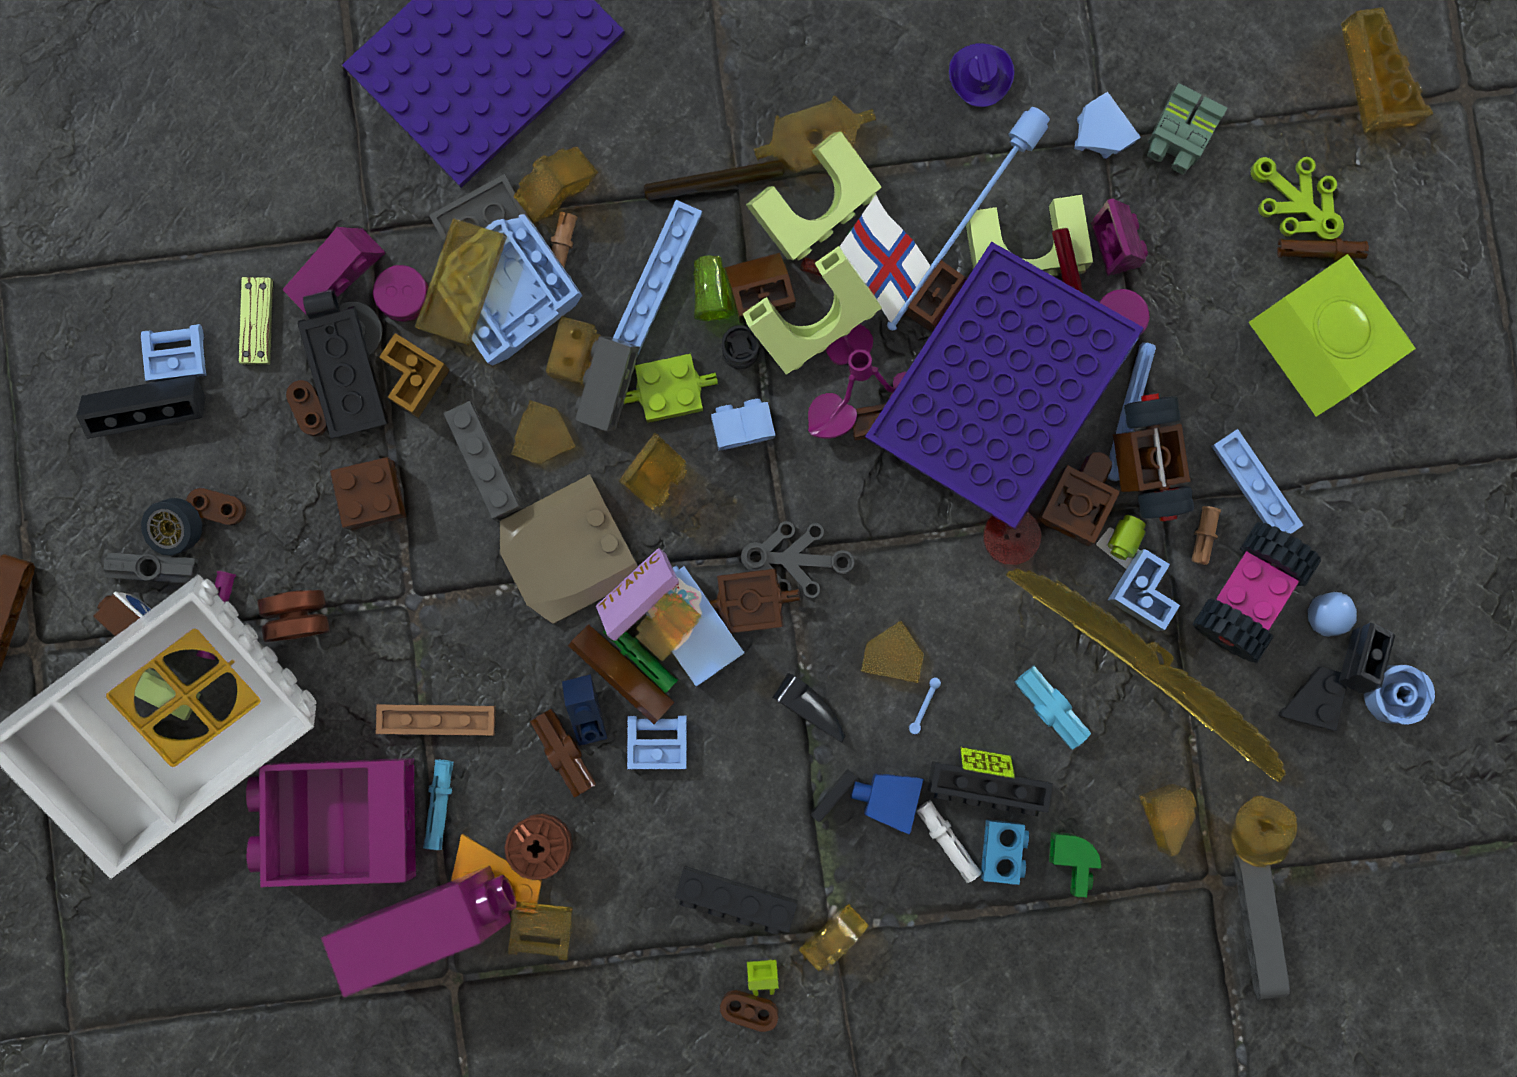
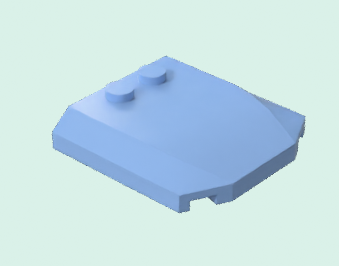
(525, 292)

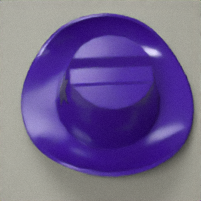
(981, 74)

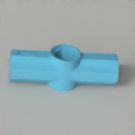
(1052, 707)

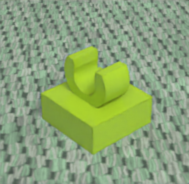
(762, 976)

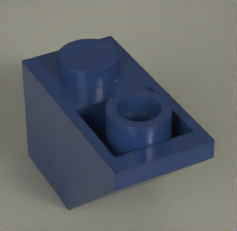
(584, 709)

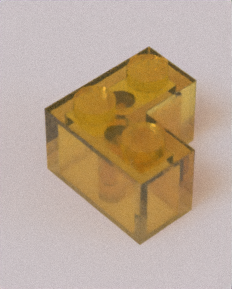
(553, 181)
(668, 626)

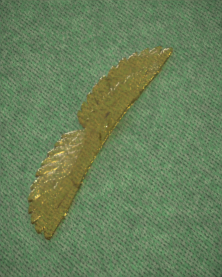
(1131, 649)

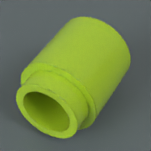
(1127, 537)

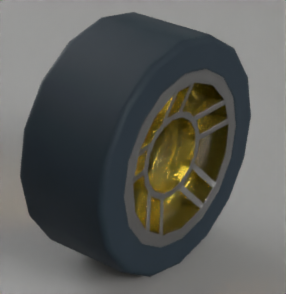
(158, 521)

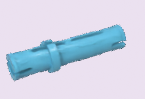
(437, 810)

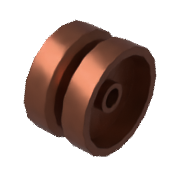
(293, 615)

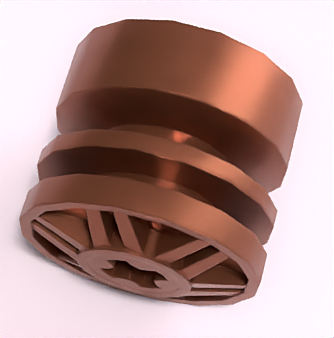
(551, 834)

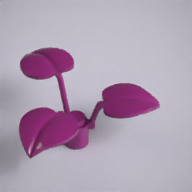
(830, 415)

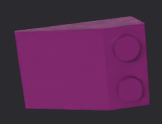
(1118, 237)

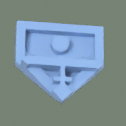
(1104, 128)

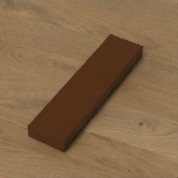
(621, 674)

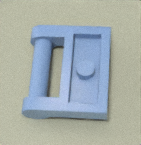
(174, 362)
(657, 752)

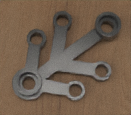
(792, 559)

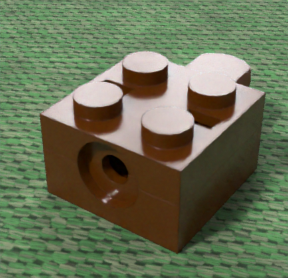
(1079, 498)

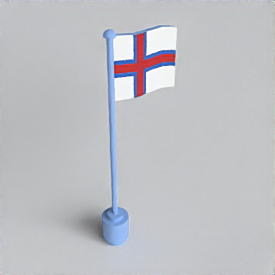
(891, 259)

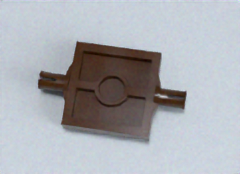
(751, 600)

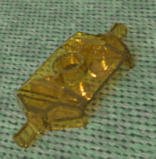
(790, 132)

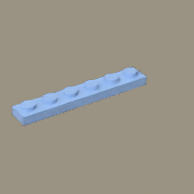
(658, 274)

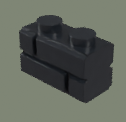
(1367, 658)

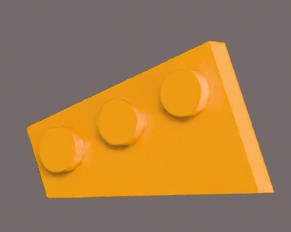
(474, 857)

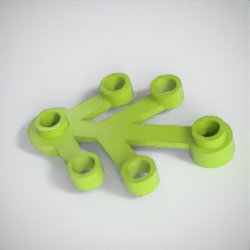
(1301, 200)

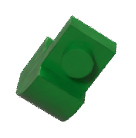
(1078, 853)

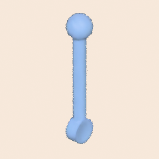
(915, 727)

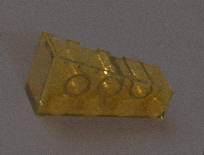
(1381, 73)

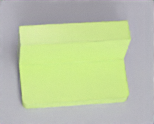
(157, 692)

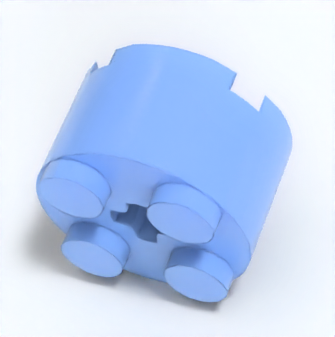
(1411, 705)

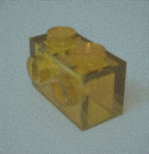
(571, 350)

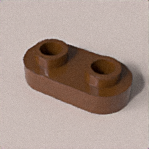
(306, 407)
(215, 504)
(748, 1013)

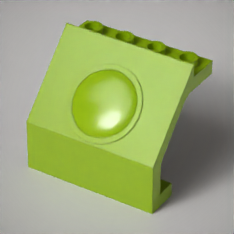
(1332, 335)

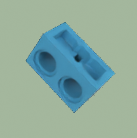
(995, 852)

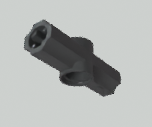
(135, 568)

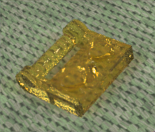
(543, 922)

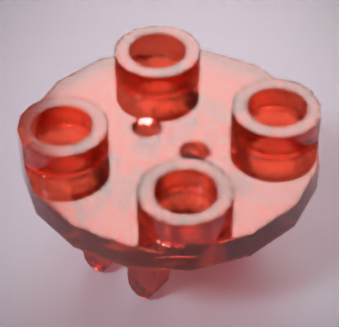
(1014, 550)

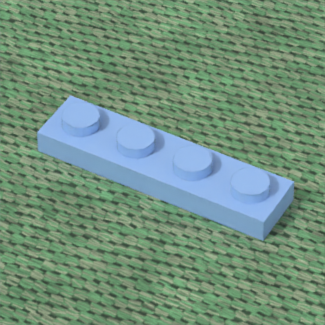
(1256, 482)

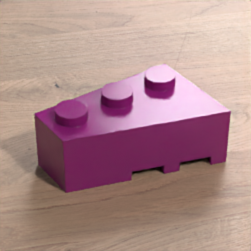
(335, 264)

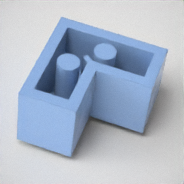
(1137, 591)

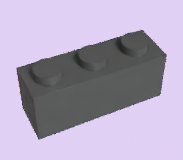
(606, 383)

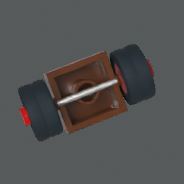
(1154, 458)

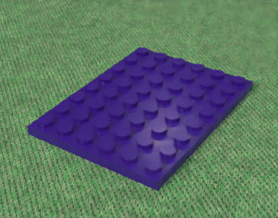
(478, 70)
(1004, 384)

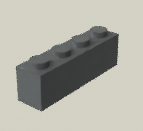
(483, 461)

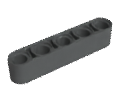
(1262, 930)

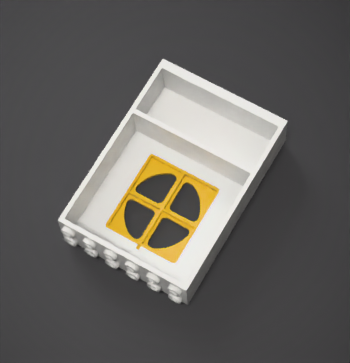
(104, 766)

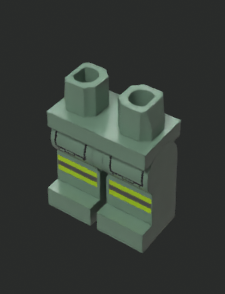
(1180, 138)

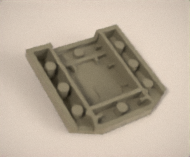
(565, 551)

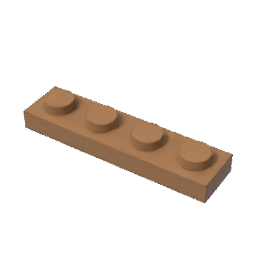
(435, 719)

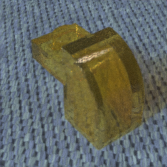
(834, 938)

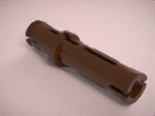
(1322, 249)

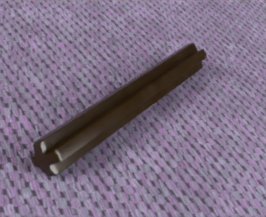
(714, 180)

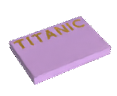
(637, 594)

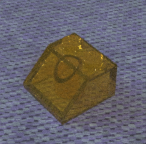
(1169, 816)

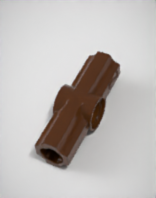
(563, 752)

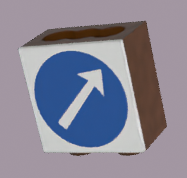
(120, 611)

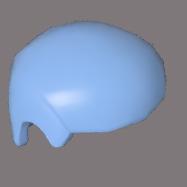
(1332, 614)

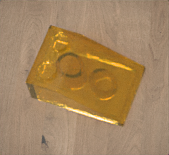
(654, 473)

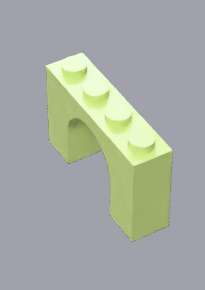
(852, 187)
(1064, 213)
(795, 344)

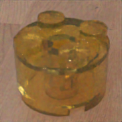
(1264, 831)

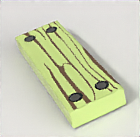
(255, 320)

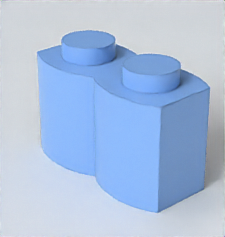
(743, 424)

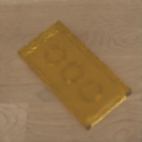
(461, 281)

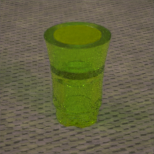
(711, 290)

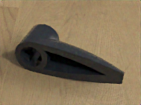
(809, 705)

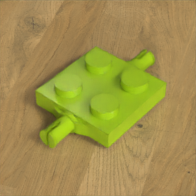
(669, 388)

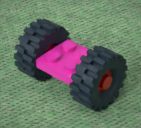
(1257, 591)

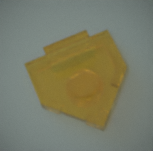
(541, 434)
(893, 655)

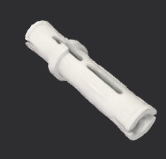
(945, 837)

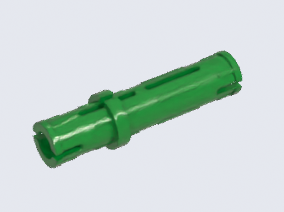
(644, 660)

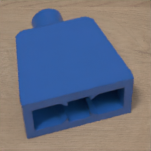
(890, 799)

